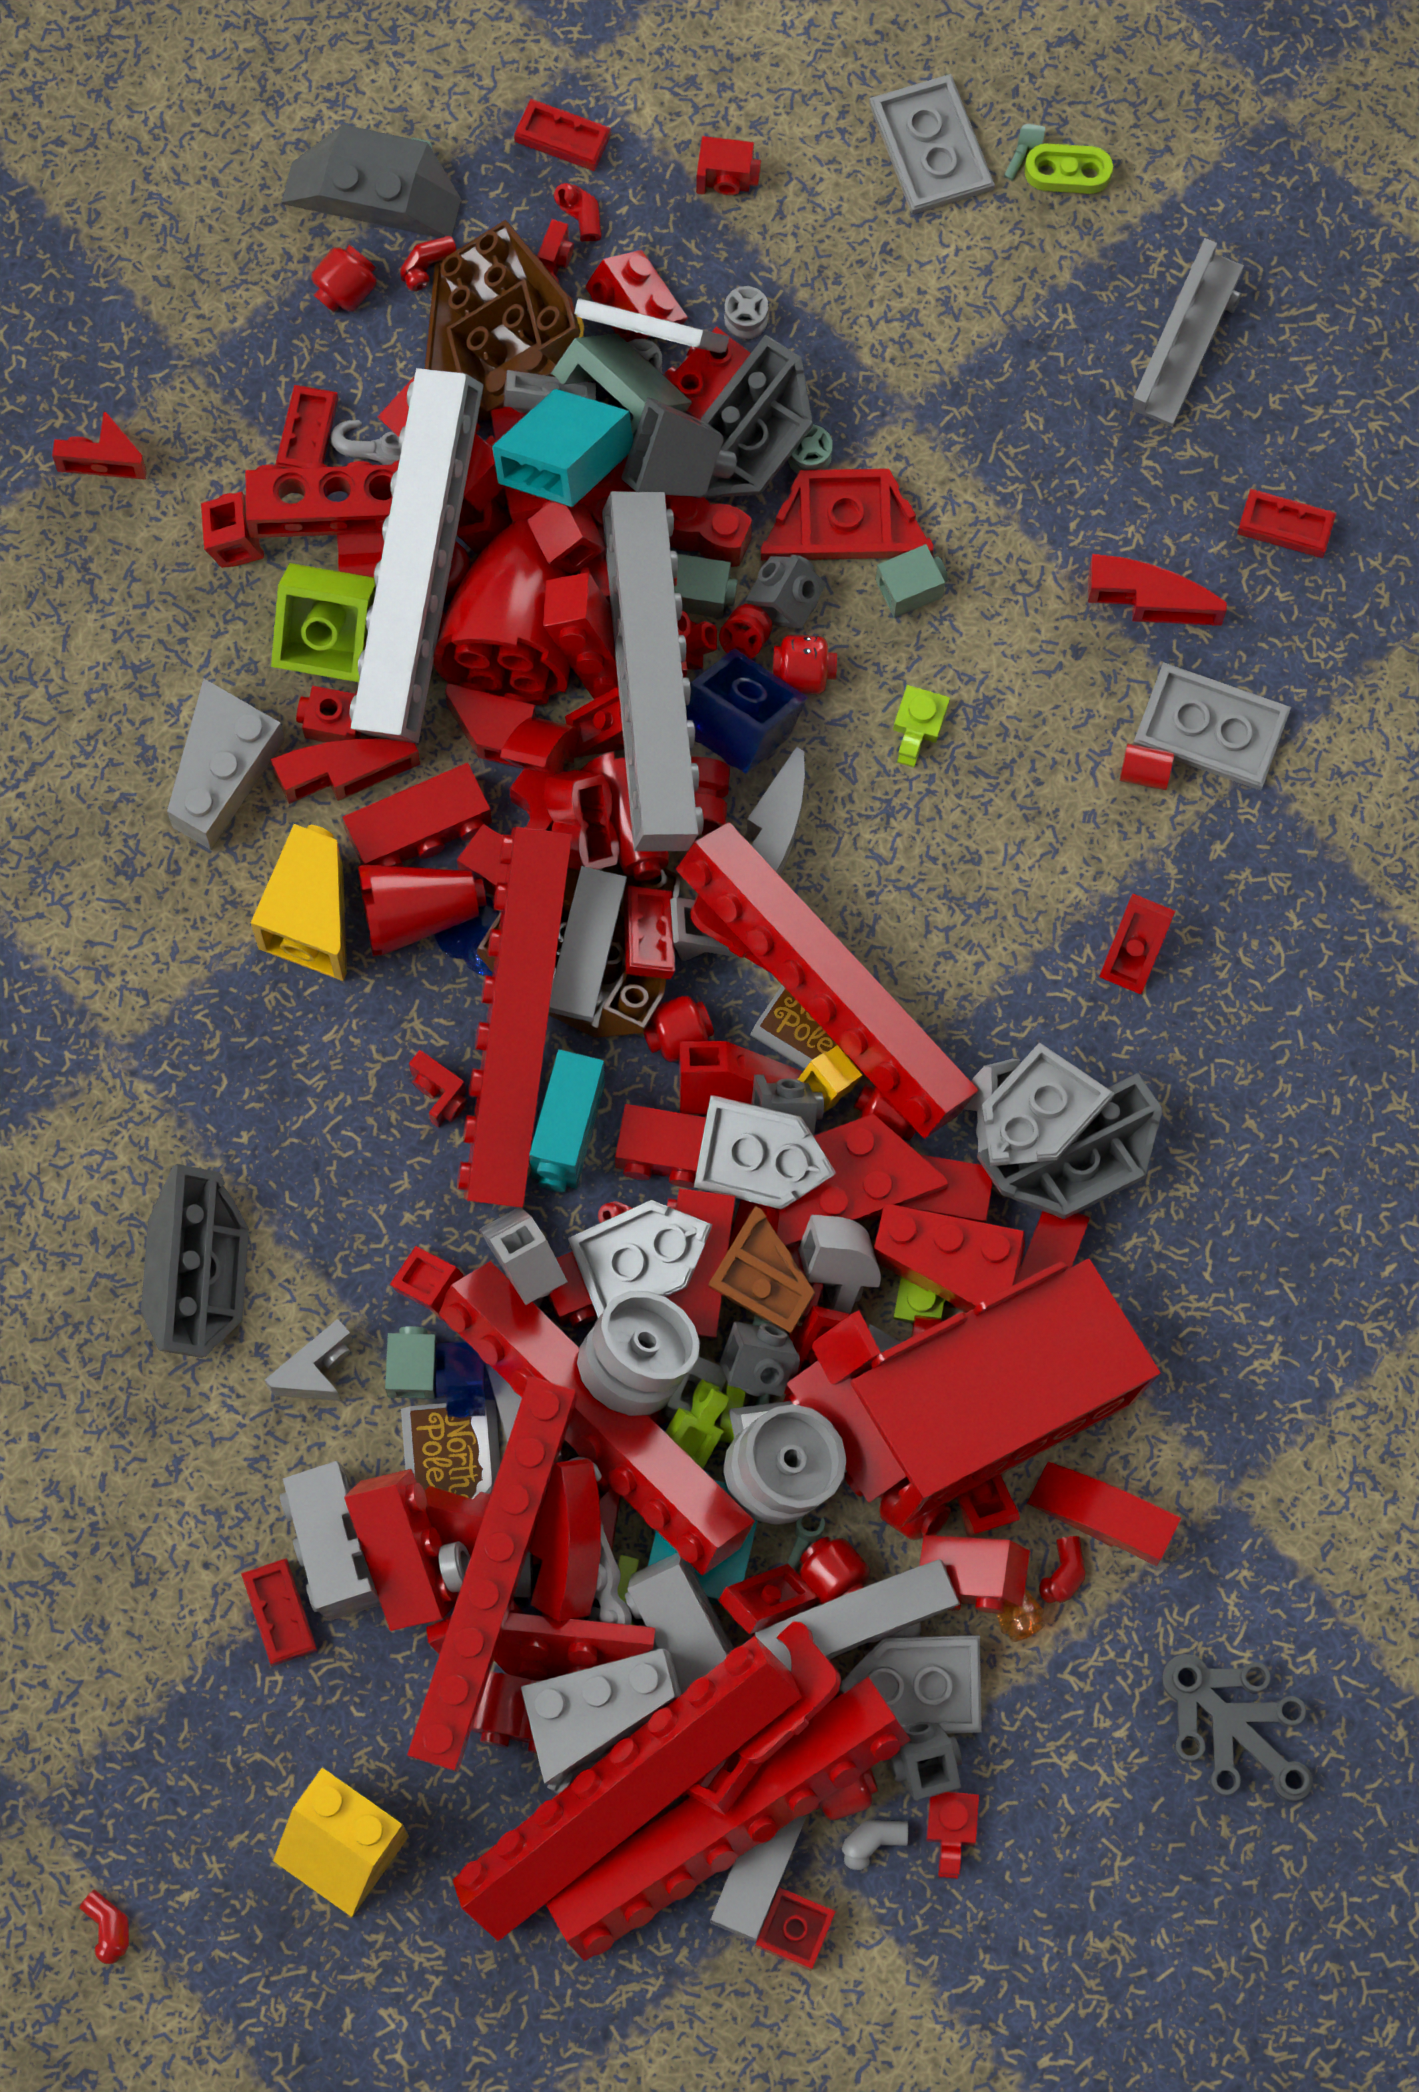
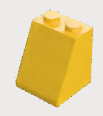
(305, 905)
(338, 1842)

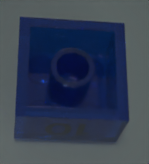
(742, 710)

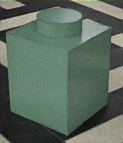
(911, 580)
(705, 585)
(411, 1364)

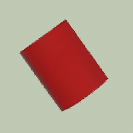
(1146, 766)

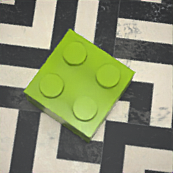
(321, 621)

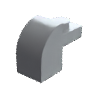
(841, 1257)

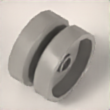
(638, 1353)
(785, 1464)

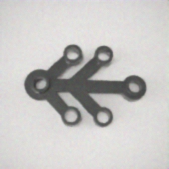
(1231, 1721)

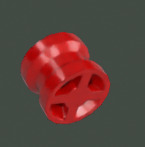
(746, 641)

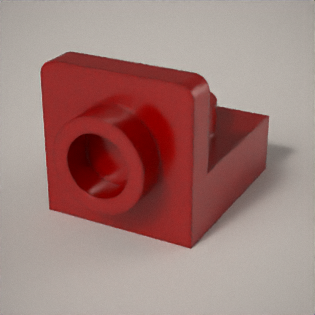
(435, 1079)
(426, 1279)

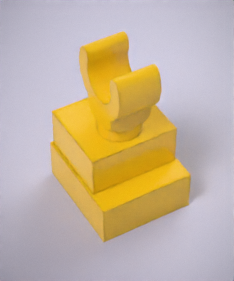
(832, 1075)

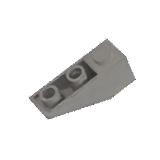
(524, 1254)

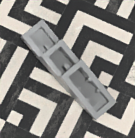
(870, 1612)

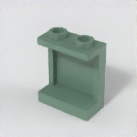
(620, 372)

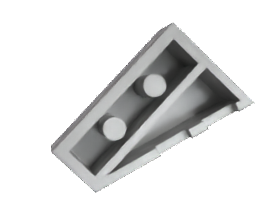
(220, 763)
(328, 1542)
(595, 1708)

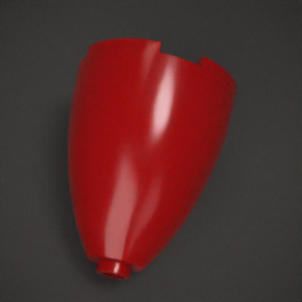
(496, 622)

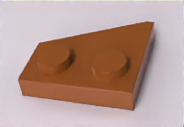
(763, 1275)

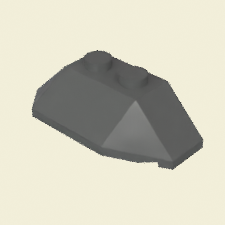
(375, 181)
(761, 418)
(1098, 1164)
(194, 1263)

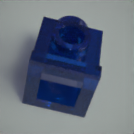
(461, 1379)

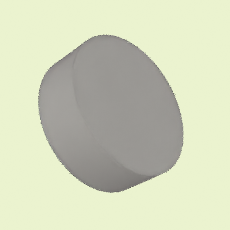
(453, 1564)

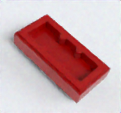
(562, 134)
(307, 427)
(1286, 523)
(648, 932)
(279, 1612)

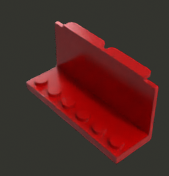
(1003, 1383)

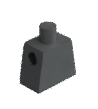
(675, 453)

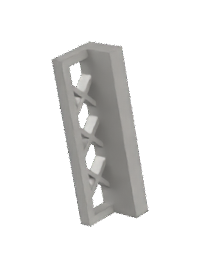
(1187, 335)

